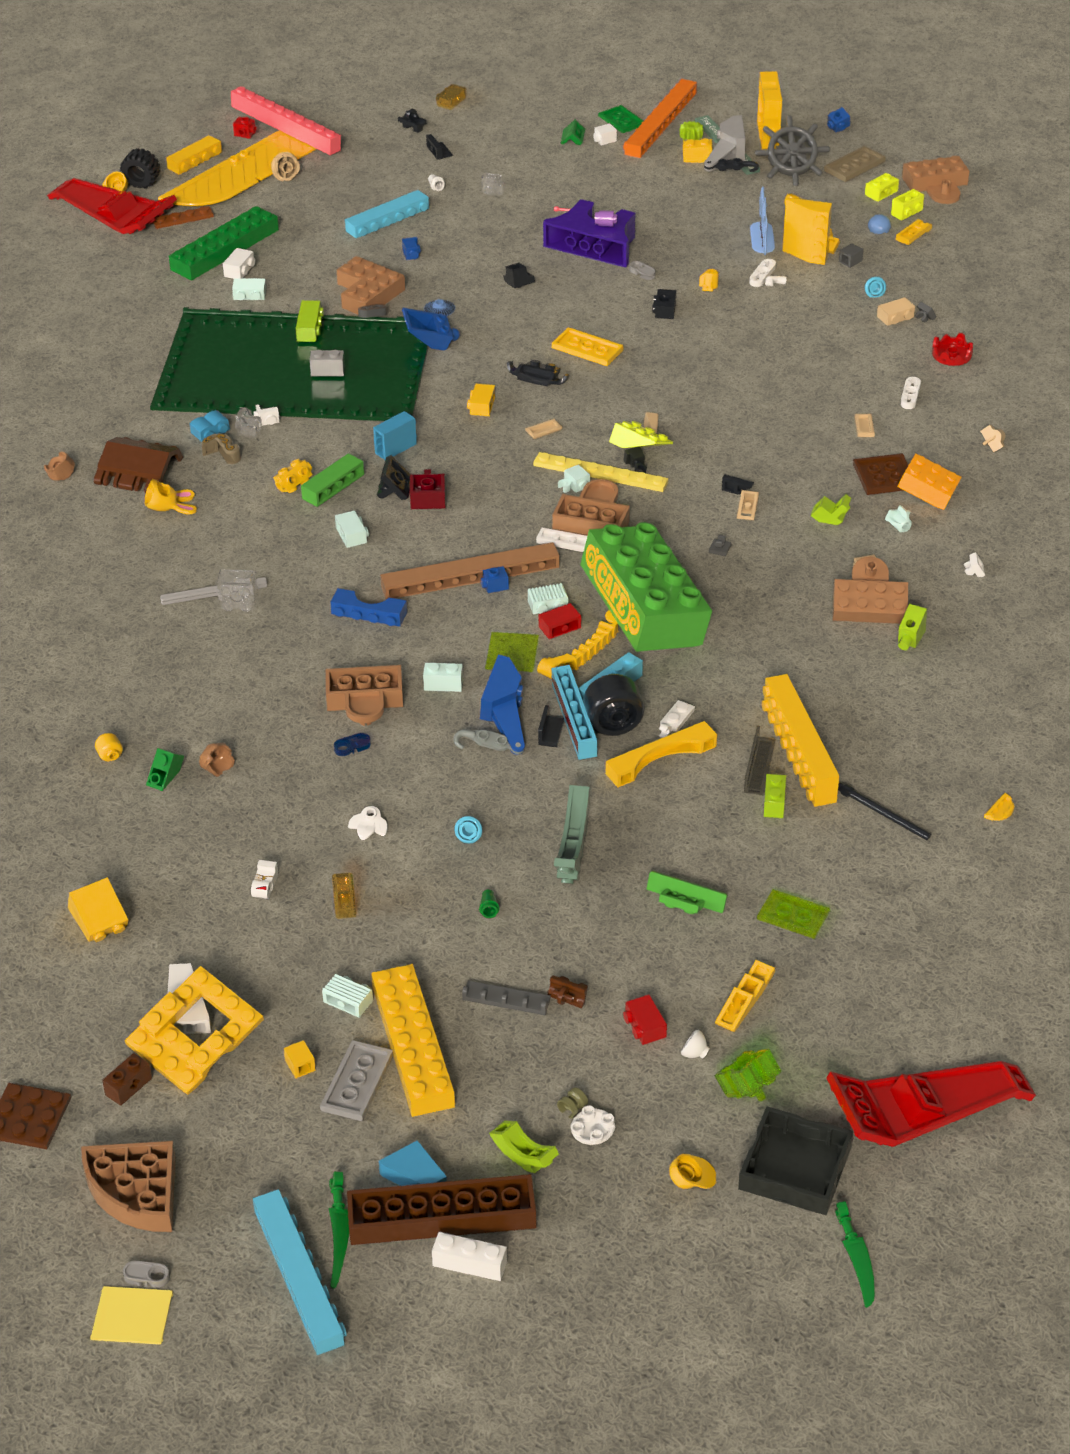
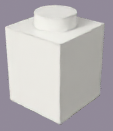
(605, 134)

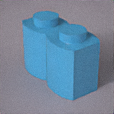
(208, 425)

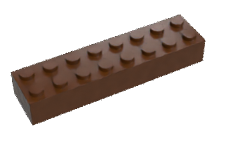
(443, 1207)

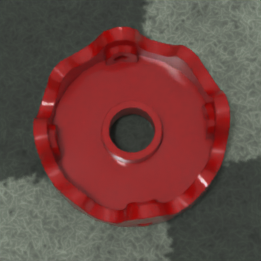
(952, 350)

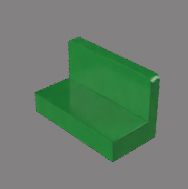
(573, 131)

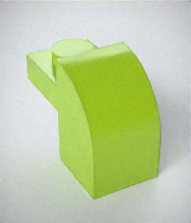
(829, 512)

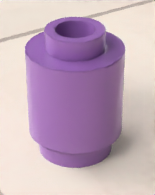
(605, 218)

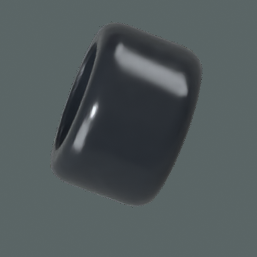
(613, 704)

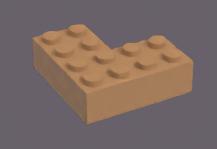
(368, 284)

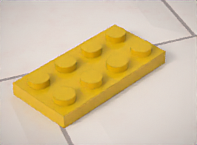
(587, 346)

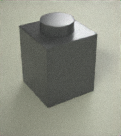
(851, 255)

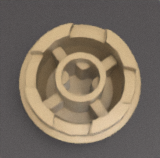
(285, 166)

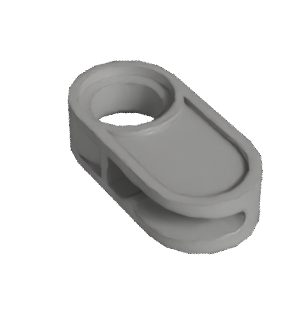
(638, 267)
(140, 1271)

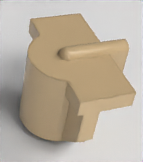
(993, 437)

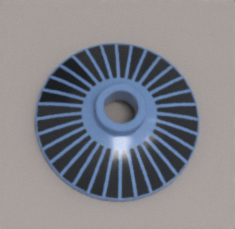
(440, 307)

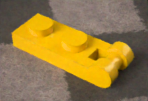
(913, 232)

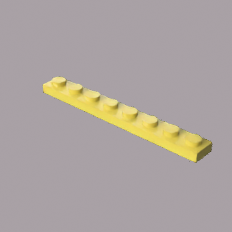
(605, 472)

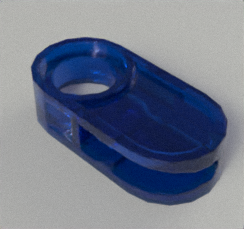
(357, 741)

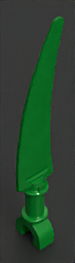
(340, 1226)
(858, 1254)

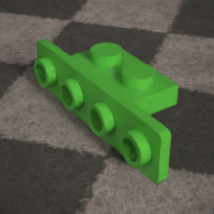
(685, 895)

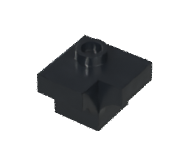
(518, 276)

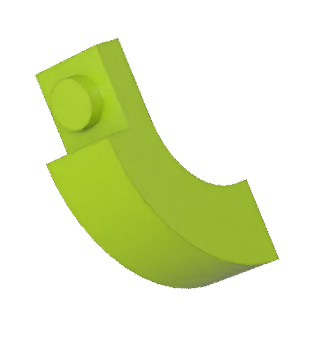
(521, 1149)

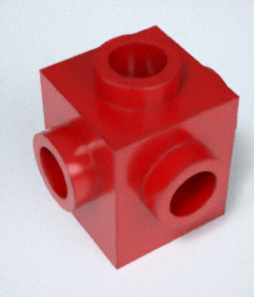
(244, 127)

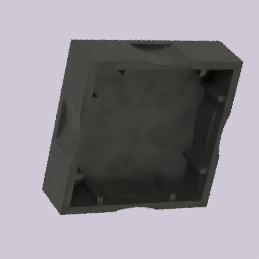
(796, 1160)

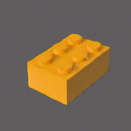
(929, 481)

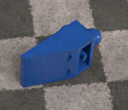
(430, 328)

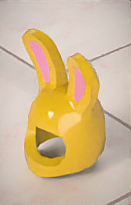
(163, 498)

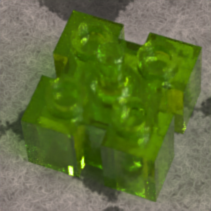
(748, 1074)

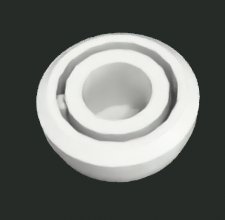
(695, 1046)

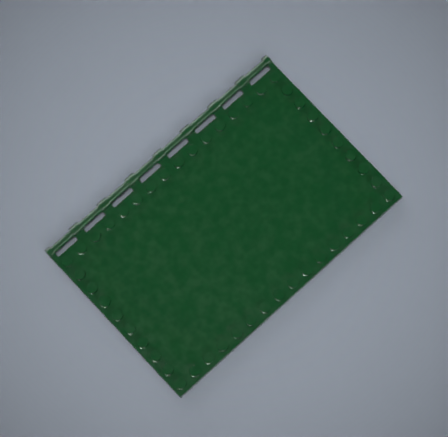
(254, 359)

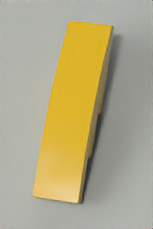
(745, 996)

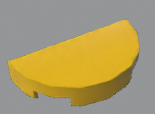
(1001, 809)

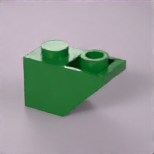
(164, 768)

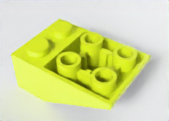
(634, 435)

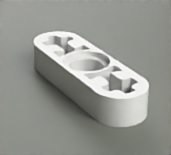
(758, 273)
(910, 389)

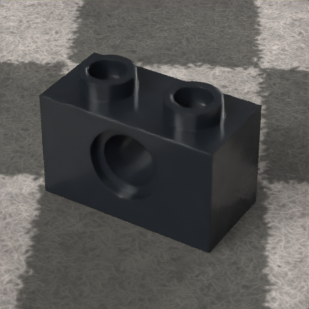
(664, 304)

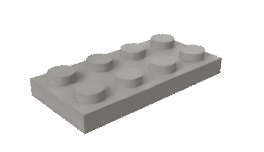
(356, 1080)

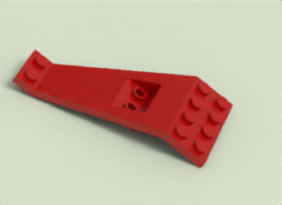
(112, 207)
(918, 1103)

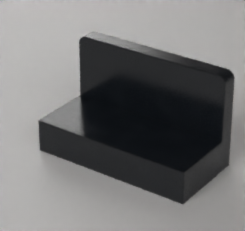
(439, 149)
(549, 729)

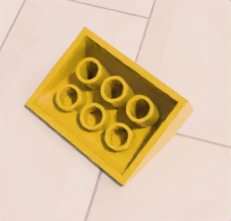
(807, 229)

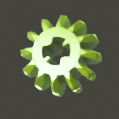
(691, 130)

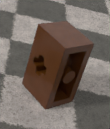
(127, 1079)

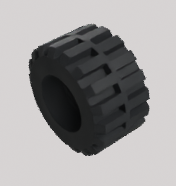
(144, 160)

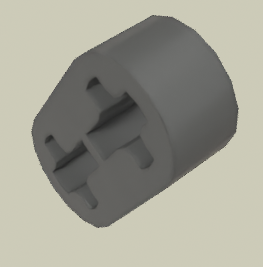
(372, 311)

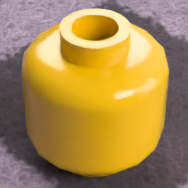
(108, 746)

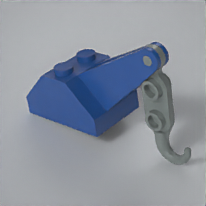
(500, 705)

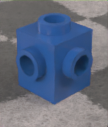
(838, 120)

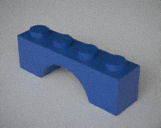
(388, 612)

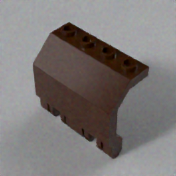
(133, 463)

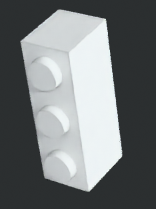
(469, 1256)

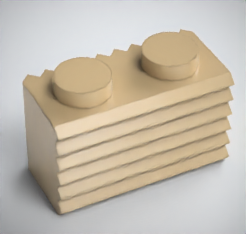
(896, 311)

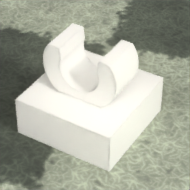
(974, 566)

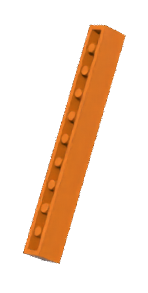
(660, 118)

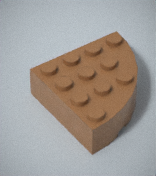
(133, 1182)

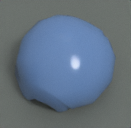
(879, 224)

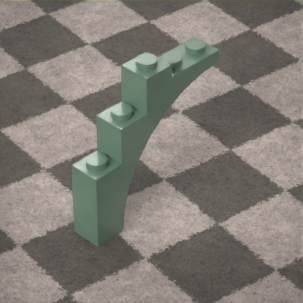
(573, 836)

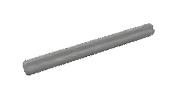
(199, 593)

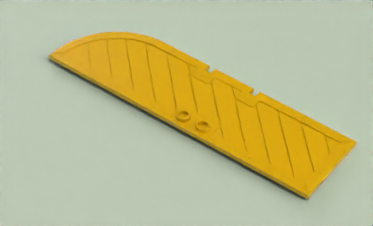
(237, 172)

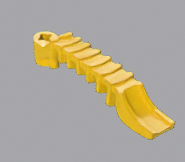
(603, 636)

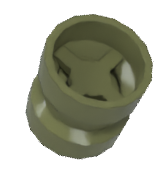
(574, 1101)

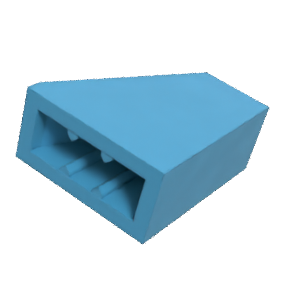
(411, 1166)

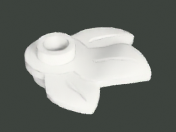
(367, 825)

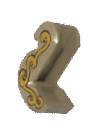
(223, 444)

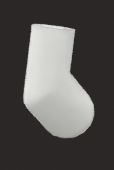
(775, 279)

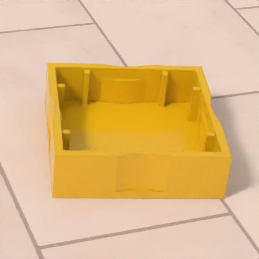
(769, 106)

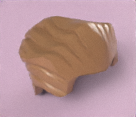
(60, 467)
(216, 758)

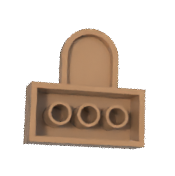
(937, 177)
(591, 509)
(870, 594)
(364, 691)

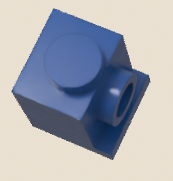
(410, 248)

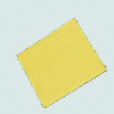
(131, 1315)

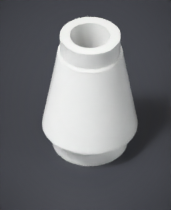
(436, 180)

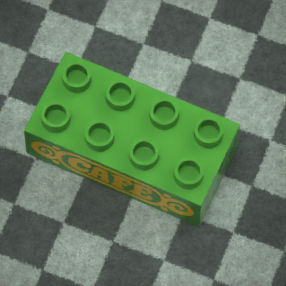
(645, 587)

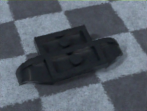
(537, 373)

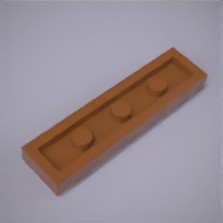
(182, 217)

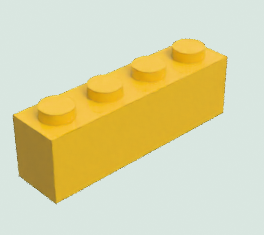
(194, 154)

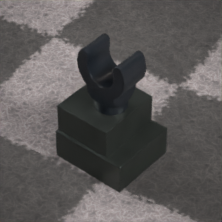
(635, 458)

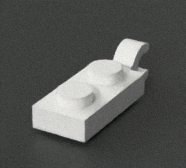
(675, 718)

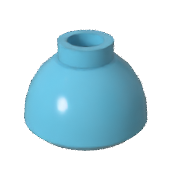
(875, 286)
(468, 829)

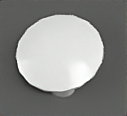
(592, 1126)

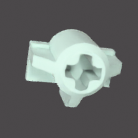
(899, 518)

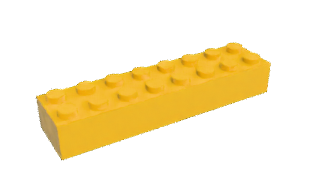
(800, 740)
(413, 1040)

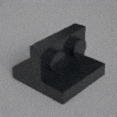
(394, 479)

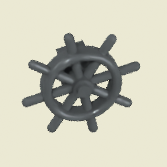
(791, 158)

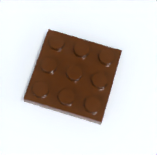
(881, 473)
(31, 1114)

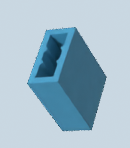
(395, 435)

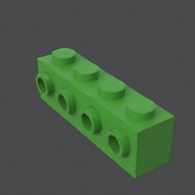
(332, 480)

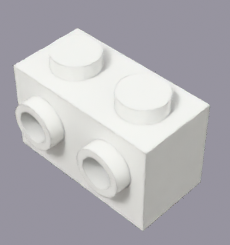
(238, 263)

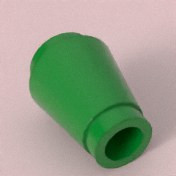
(488, 900)

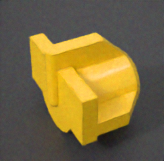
(709, 280)

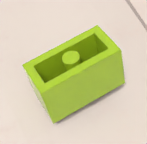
(774, 795)

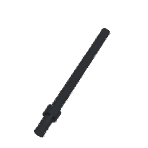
(848, 791)

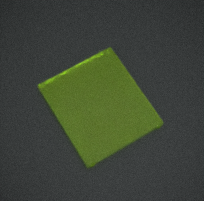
(518, 647)

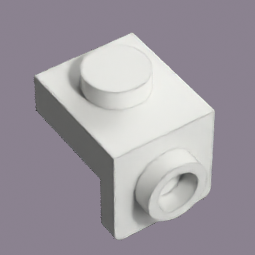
(268, 416)

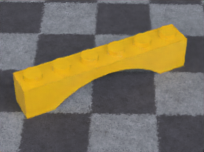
(693, 739)

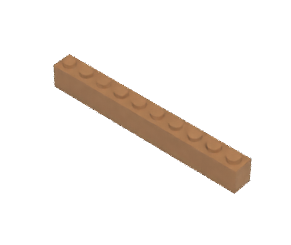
(468, 570)

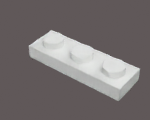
(562, 539)

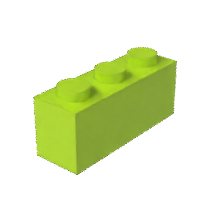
(309, 321)

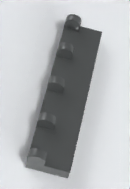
(506, 997)

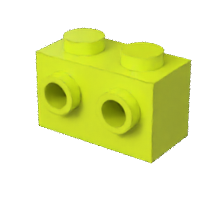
(881, 187)
(907, 204)

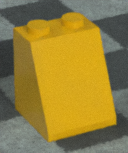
(97, 910)

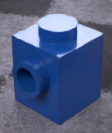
(495, 579)

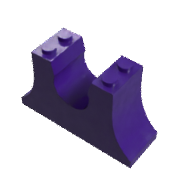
(579, 235)

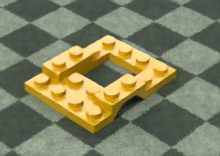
(175, 1053)

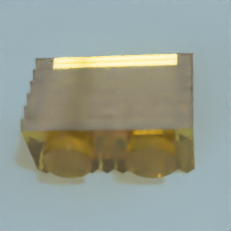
(451, 96)
(344, 895)

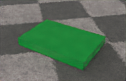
(621, 119)

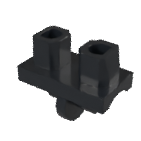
(413, 120)

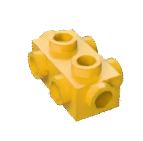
(298, 472)

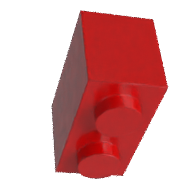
(559, 621)
(645, 1020)

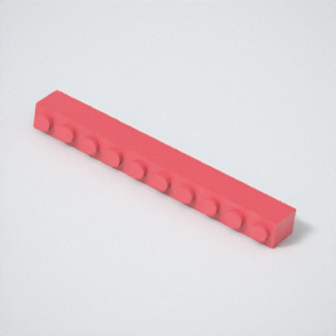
(286, 120)

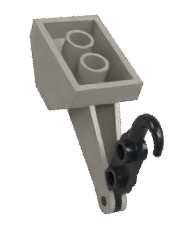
(730, 149)

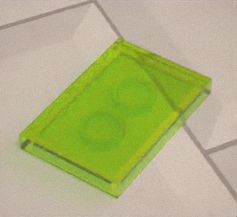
(793, 914)

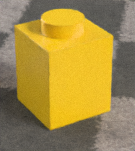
(299, 1059)

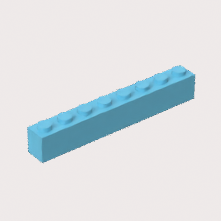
(298, 1272)

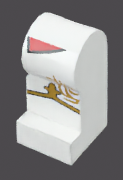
(264, 879)

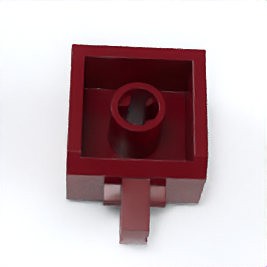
(427, 490)

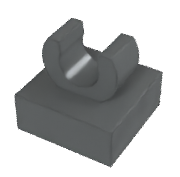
(925, 311)
(720, 546)

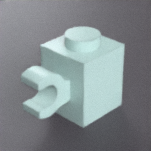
(574, 478)

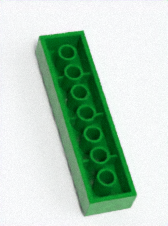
(220, 243)

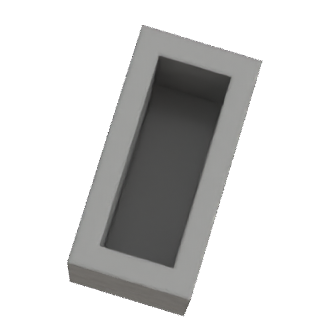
(327, 363)

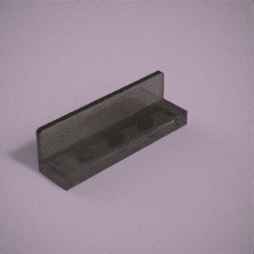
(759, 764)

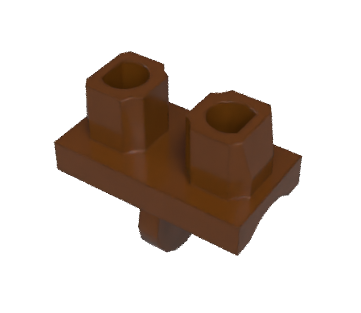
(567, 991)

